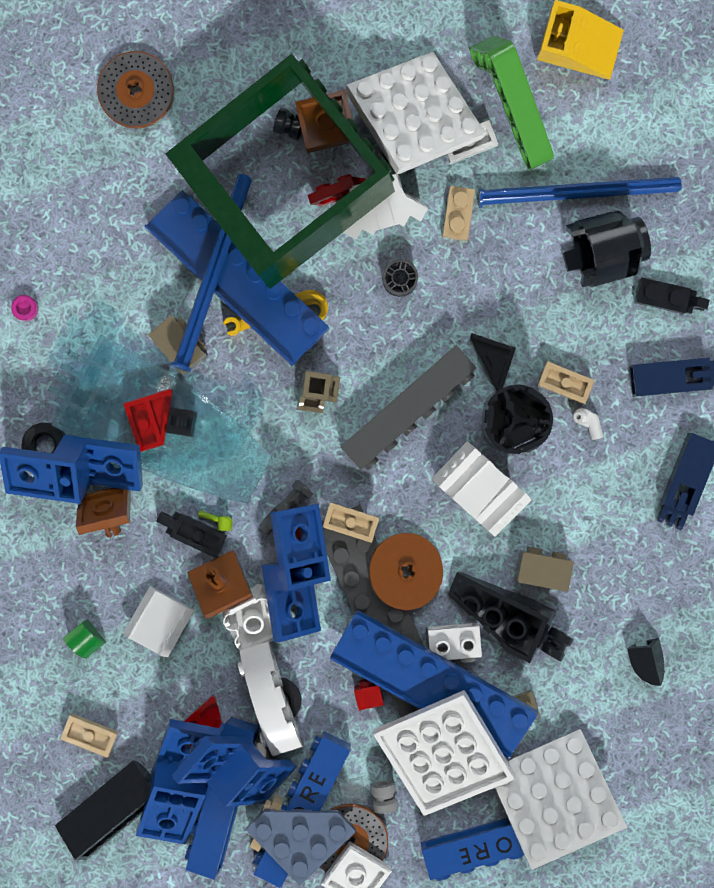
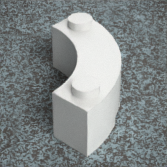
(273, 713)

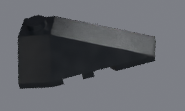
(510, 617)

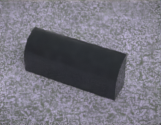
(106, 811)

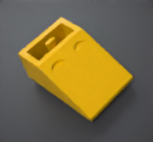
(580, 40)

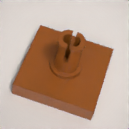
(317, 128)
(104, 510)
(220, 584)

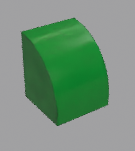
(84, 639)

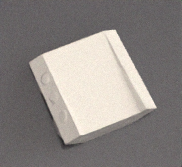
(250, 620)
(158, 622)

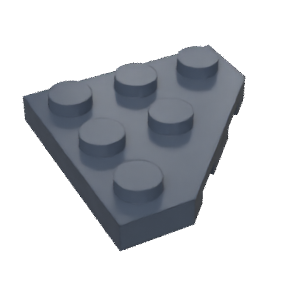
(300, 838)

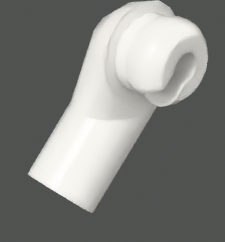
(589, 420)

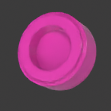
(24, 308)

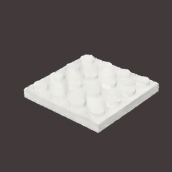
(414, 112)
(444, 753)
(558, 800)

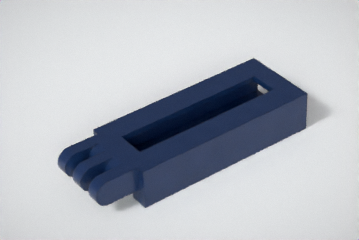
(671, 377)
(691, 470)

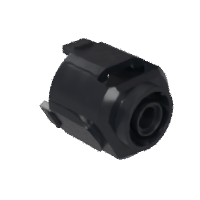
(607, 248)
(526, 409)

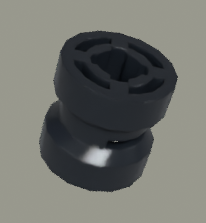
(287, 123)
(560, 639)

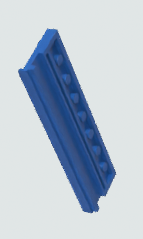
(272, 313)
(426, 678)

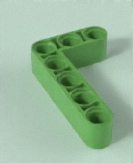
(502, 61)

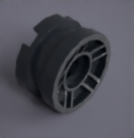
(400, 267)

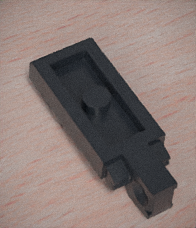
(669, 297)
(193, 533)

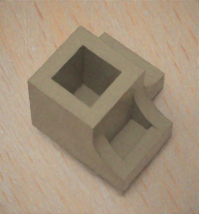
(316, 390)

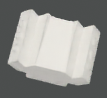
(390, 212)
(481, 489)

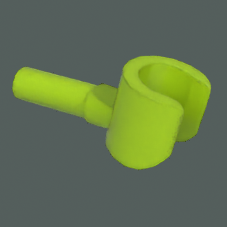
(224, 522)

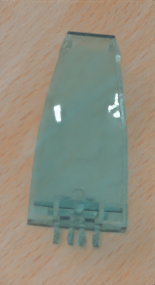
(216, 460)

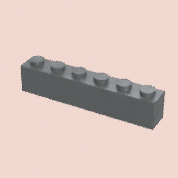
(408, 407)

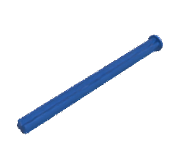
(577, 191)
(209, 282)

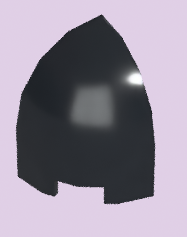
(648, 661)

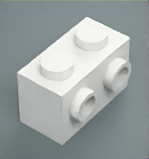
(455, 641)

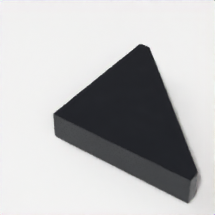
(495, 358)

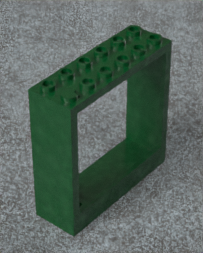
(235, 116)

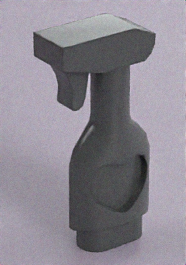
(296, 495)

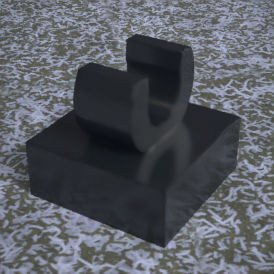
(181, 422)

